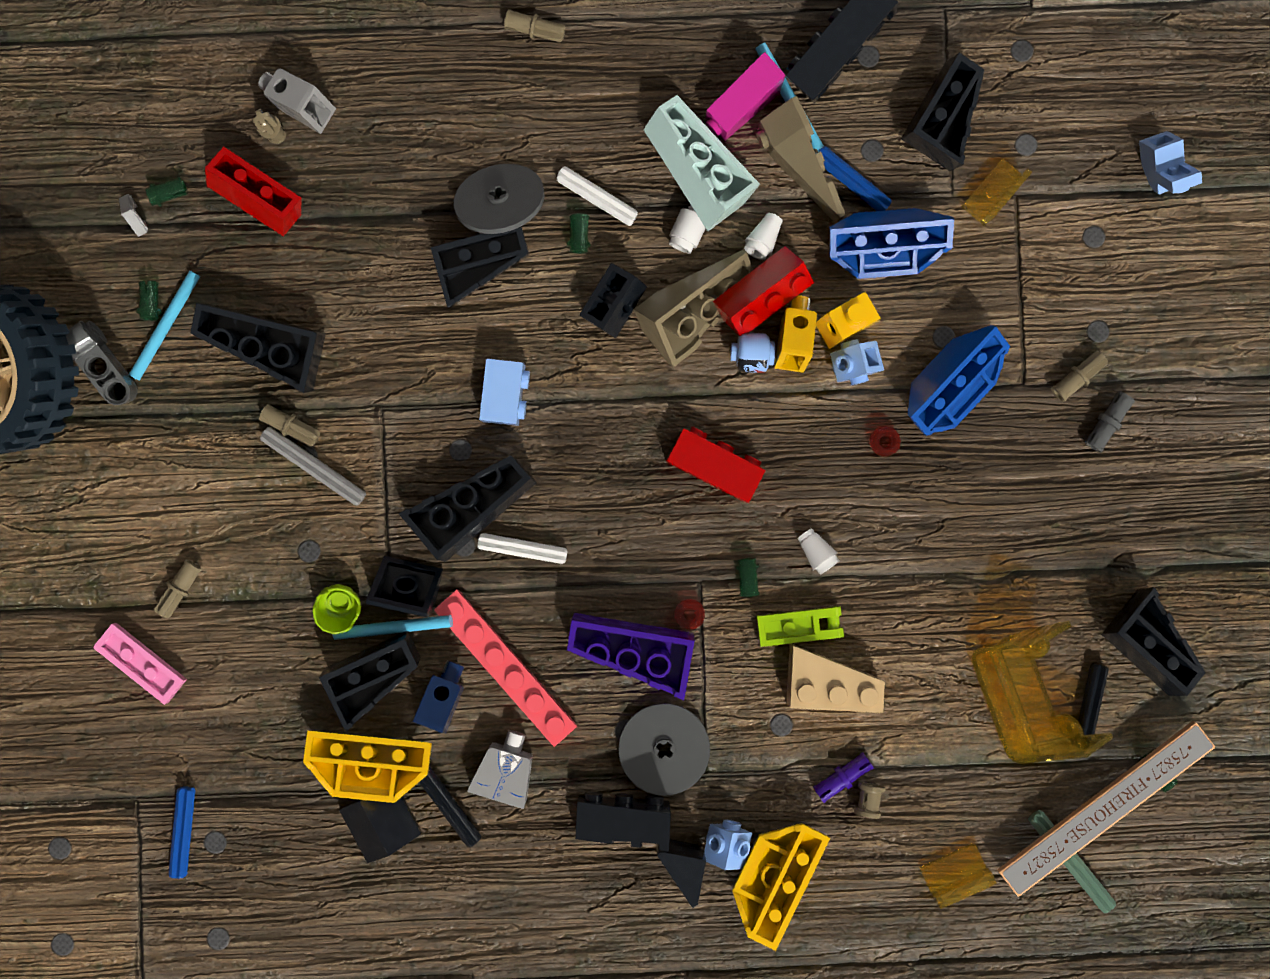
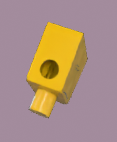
(847, 320)
(796, 336)

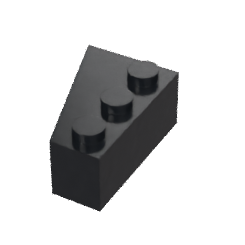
(1153, 644)

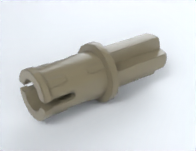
(534, 26)
(269, 127)
(1079, 376)
(289, 425)
(177, 589)

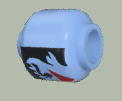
(753, 352)

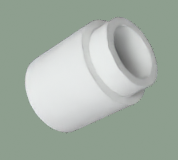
(686, 231)

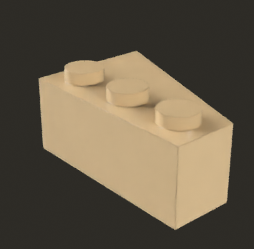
(830, 685)

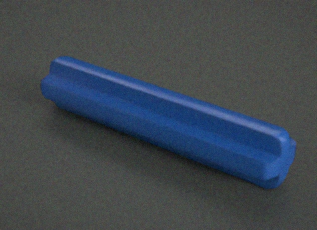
(854, 181)
(181, 832)

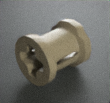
(869, 800)

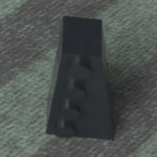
(838, 45)
(271, 345)
(466, 508)

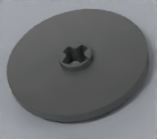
(519, 194)
(664, 773)

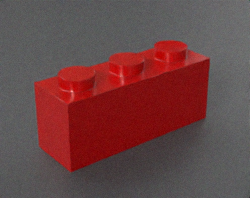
(253, 191)
(763, 291)
(716, 464)

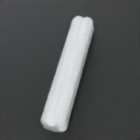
(597, 196)
(522, 548)

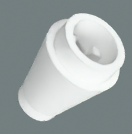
(763, 237)
(818, 551)

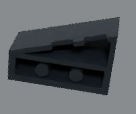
(946, 113)
(475, 261)
(366, 677)
(623, 819)

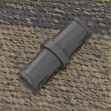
(1109, 421)

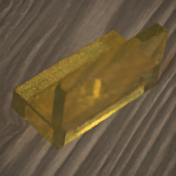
(995, 191)
(957, 876)

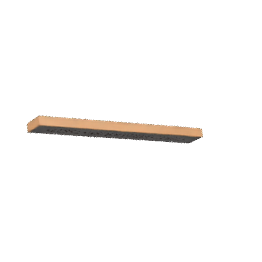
(1106, 808)

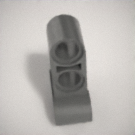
(89, 346)

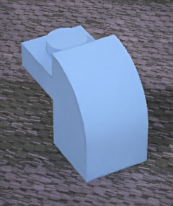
(1165, 164)

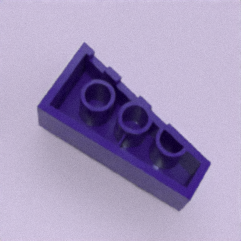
(635, 650)

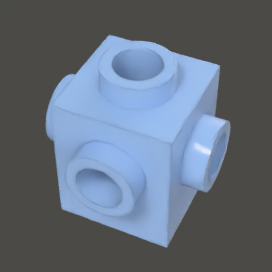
(856, 361)
(727, 845)

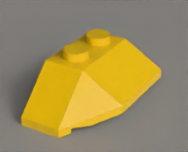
(366, 765)
(776, 880)

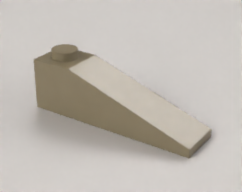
(789, 142)
(684, 311)

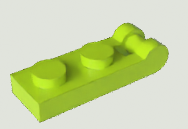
(798, 626)

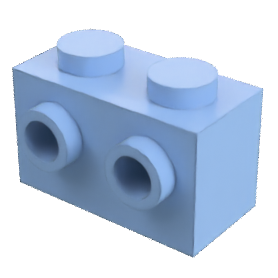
(503, 392)

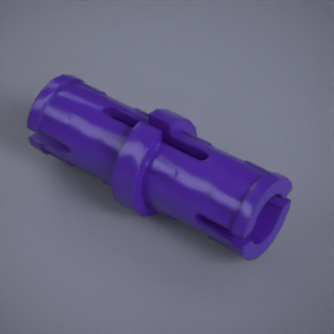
(843, 777)

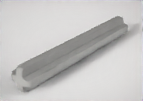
(312, 466)

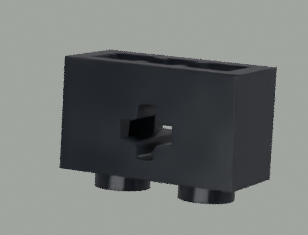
(613, 300)

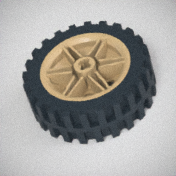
(33, 371)

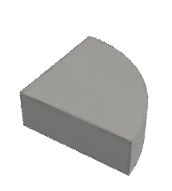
(128, 211)

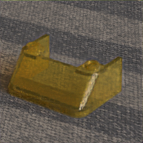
(1021, 703)

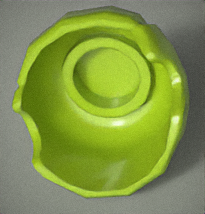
(336, 609)

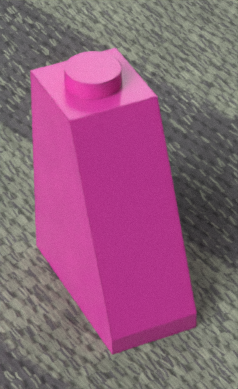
(745, 97)

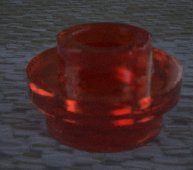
(893, 437)
(699, 614)

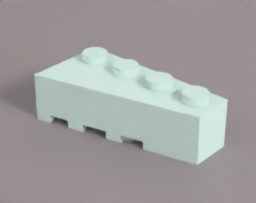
(699, 162)

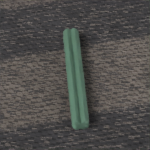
(1077, 868)

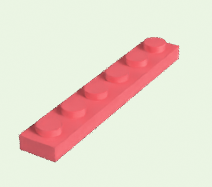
(506, 668)

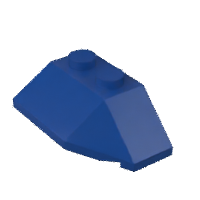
(890, 241)
(957, 380)

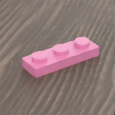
(139, 663)

